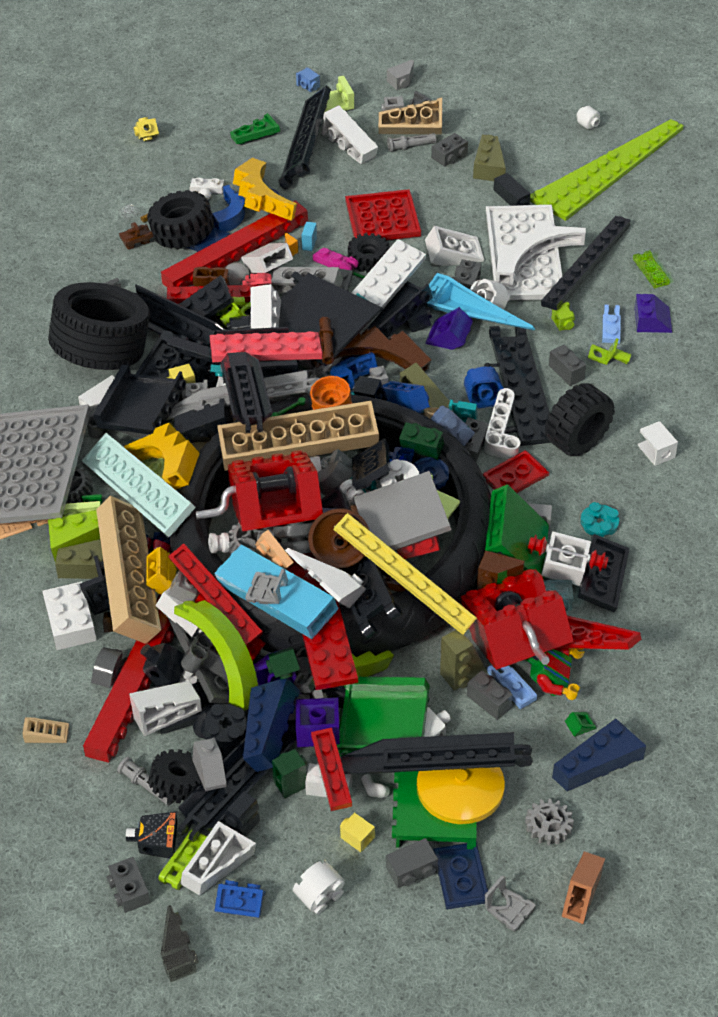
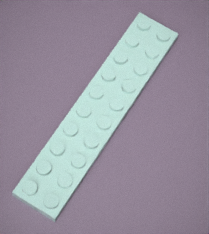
(138, 485)

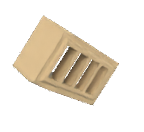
(37, 737)

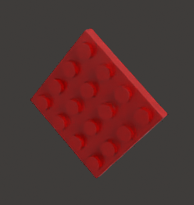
(383, 213)

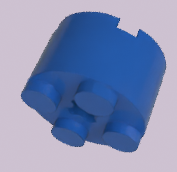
(482, 386)

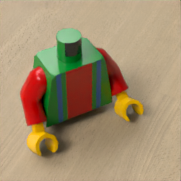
(555, 675)

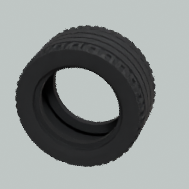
(98, 325)

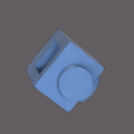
(308, 79)

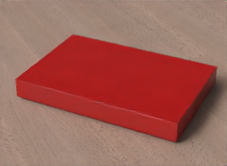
(517, 472)

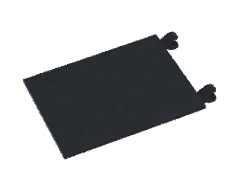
(316, 299)

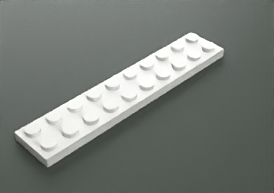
(384, 281)

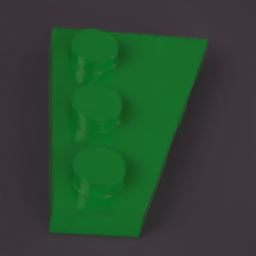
(255, 131)

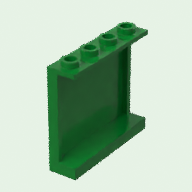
(511, 527)
(382, 710)
(417, 823)

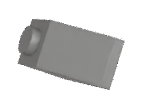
(401, 75)
(209, 764)

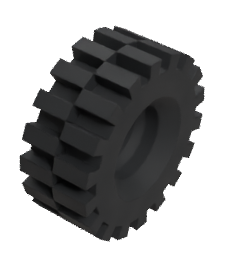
(367, 244)
(168, 784)

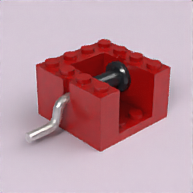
(271, 491)
(517, 619)

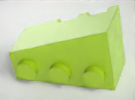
(73, 530)

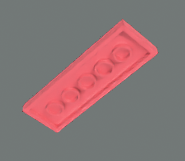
(268, 345)

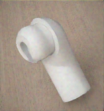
(374, 789)

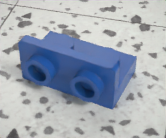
(239, 900)

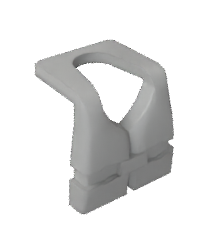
(262, 588)
(515, 910)

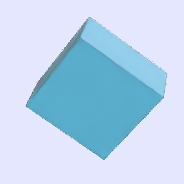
(309, 236)

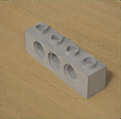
(284, 282)

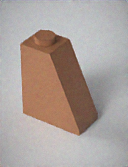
(583, 887)

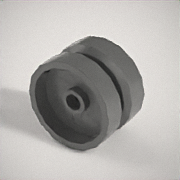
(295, 535)

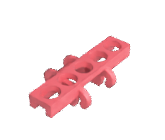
(257, 279)

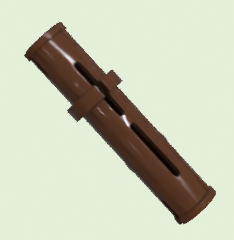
(326, 335)

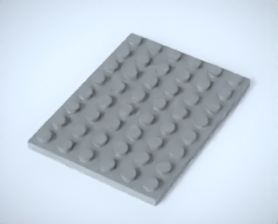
(39, 461)

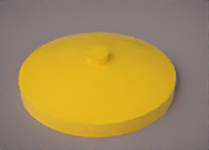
(461, 794)

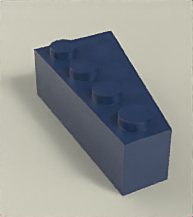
(267, 722)
(597, 756)

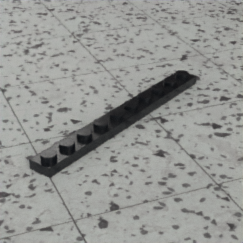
(585, 263)

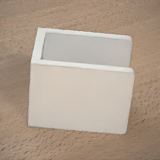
(659, 443)

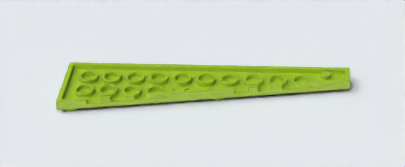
(589, 181)

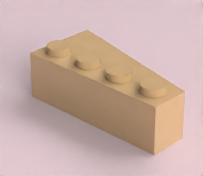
(413, 119)

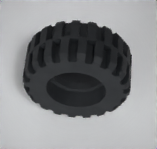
(180, 219)
(579, 419)

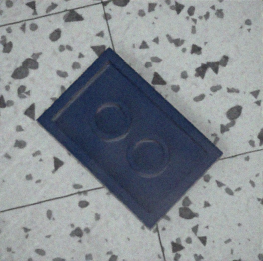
(461, 876)

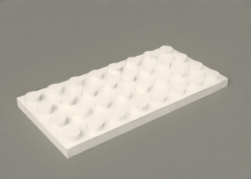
(539, 272)

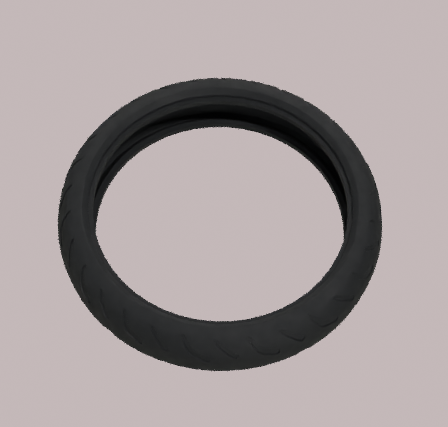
(453, 573)

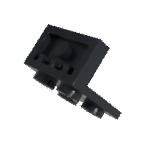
(96, 590)

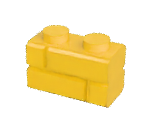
(159, 570)

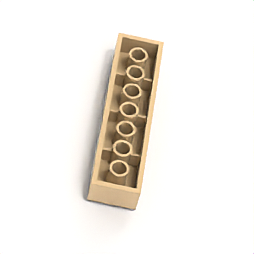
(311, 431)
(125, 570)

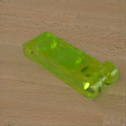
(651, 269)

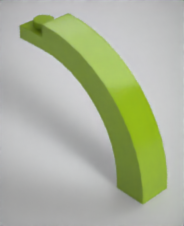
(228, 643)

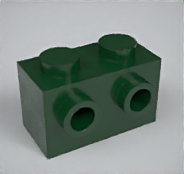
(422, 439)
(282, 663)
(289, 773)

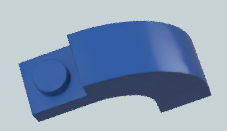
(233, 214)
(354, 367)

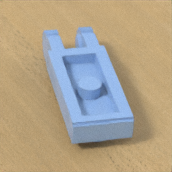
(611, 325)
(521, 691)

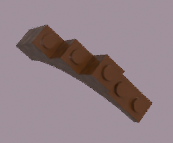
(397, 349)

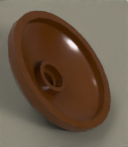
(324, 540)

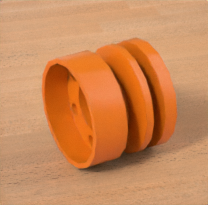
(330, 392)

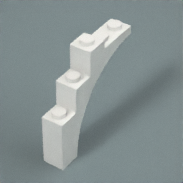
(529, 244)

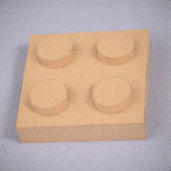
(270, 549)

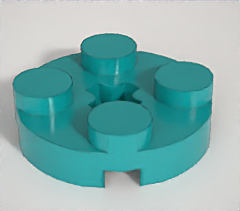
(595, 511)

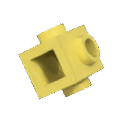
(150, 125)

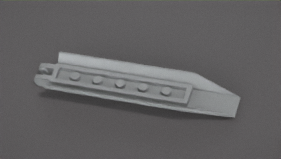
(278, 388)

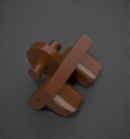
(135, 235)

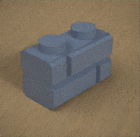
(453, 424)

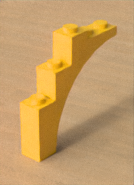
(257, 194)
(176, 451)

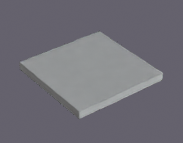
(404, 511)

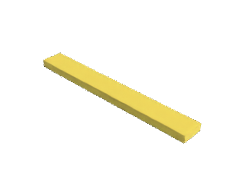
(405, 573)

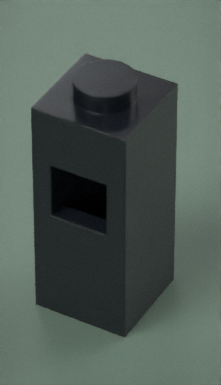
(511, 190)

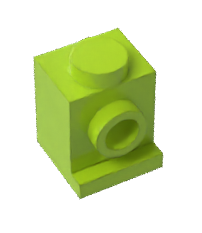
(563, 317)

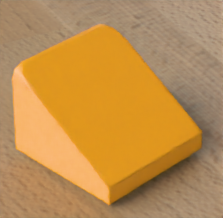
(292, 243)

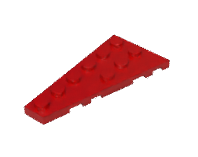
(600, 636)

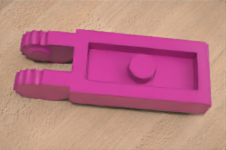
(333, 259)

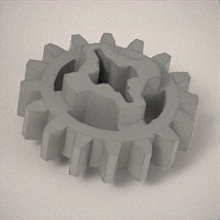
(552, 820)

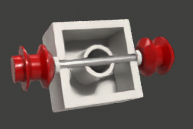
(566, 557)

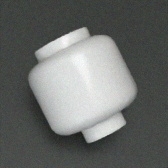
(588, 117)

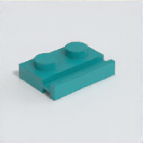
(464, 410)

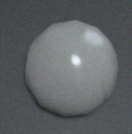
(237, 273)

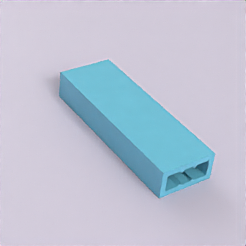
(301, 603)

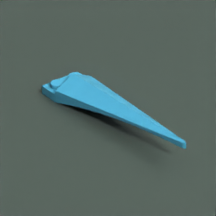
(450, 295)

